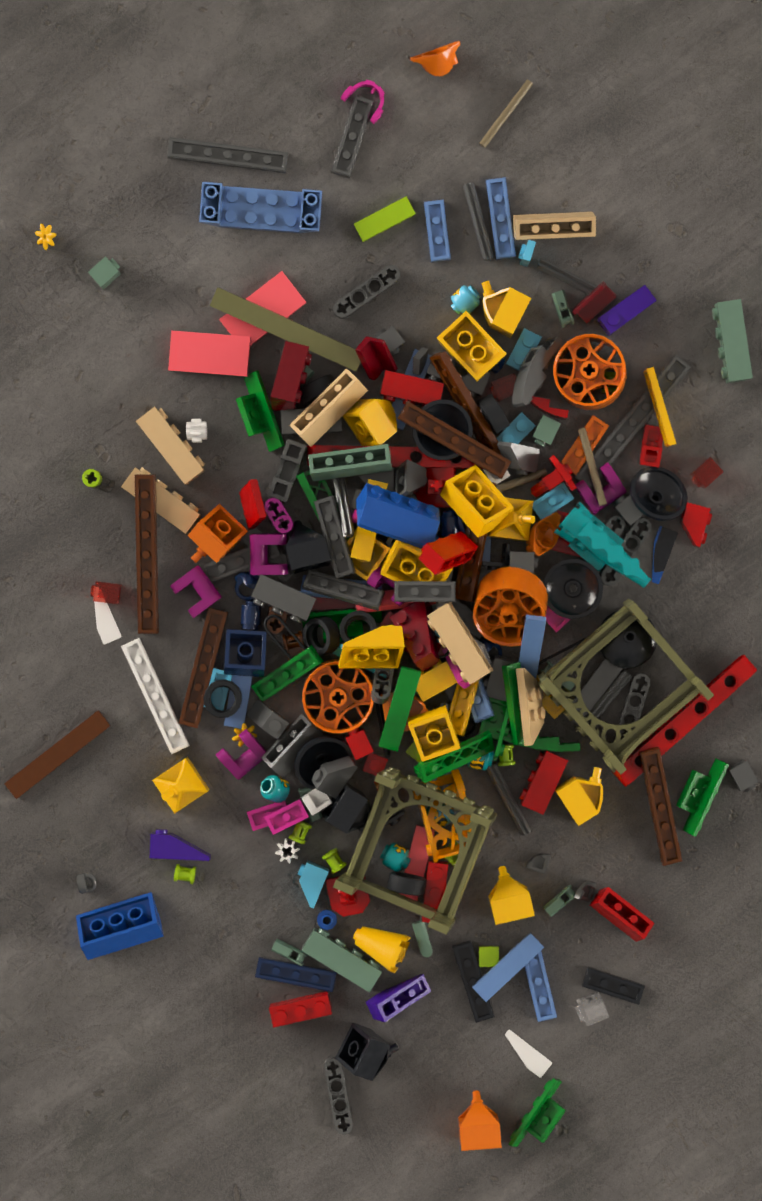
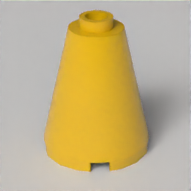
(382, 946)

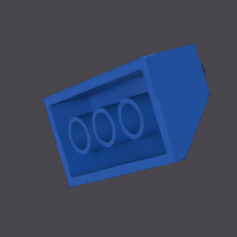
(397, 516)
(119, 926)

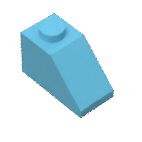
(312, 880)

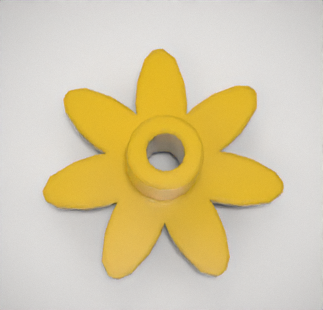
(46, 236)
(238, 731)

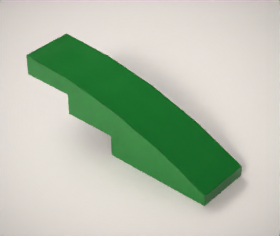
(399, 708)
(549, 743)

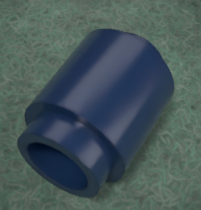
(449, 523)
(250, 616)

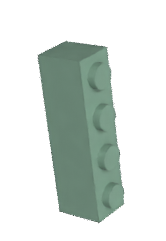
(733, 341)
(350, 462)
(342, 959)

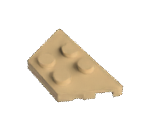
(530, 705)

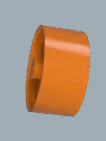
(582, 366)
(504, 615)
(330, 701)

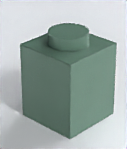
(105, 272)
(545, 431)

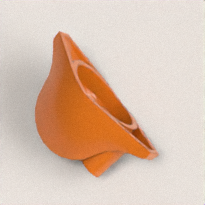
(438, 61)
(542, 534)

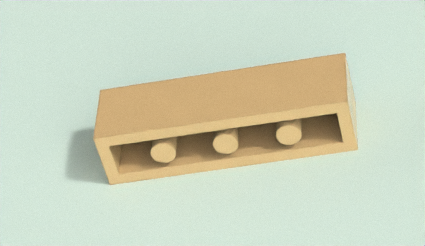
(554, 225)
(328, 407)
(170, 445)
(168, 504)
(460, 643)

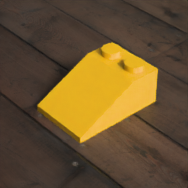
(471, 346)
(404, 565)
(374, 649)

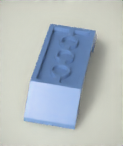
(260, 208)

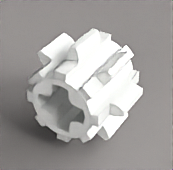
(196, 430)
(281, 852)

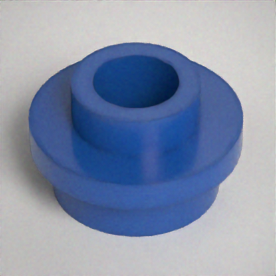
(326, 913)

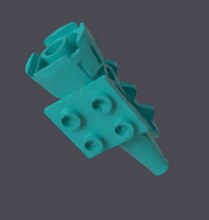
(599, 544)

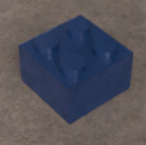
(245, 653)

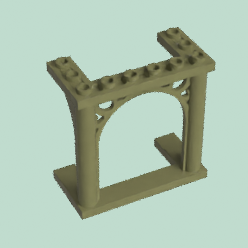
(619, 749)
(389, 784)

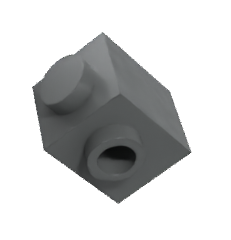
(392, 339)

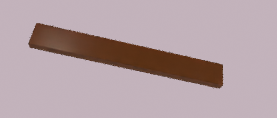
(146, 553)

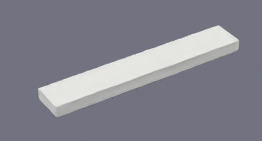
(155, 695)

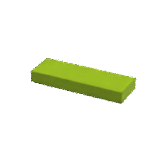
(384, 219)

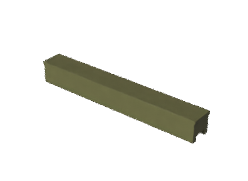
(285, 328)

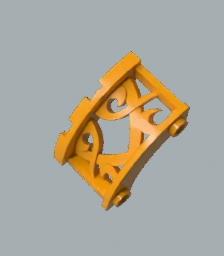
(458, 787)

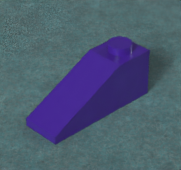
(626, 310)
(170, 846)
(397, 998)

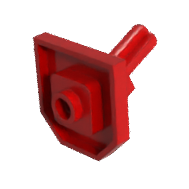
(561, 474)
(435, 482)
(345, 903)

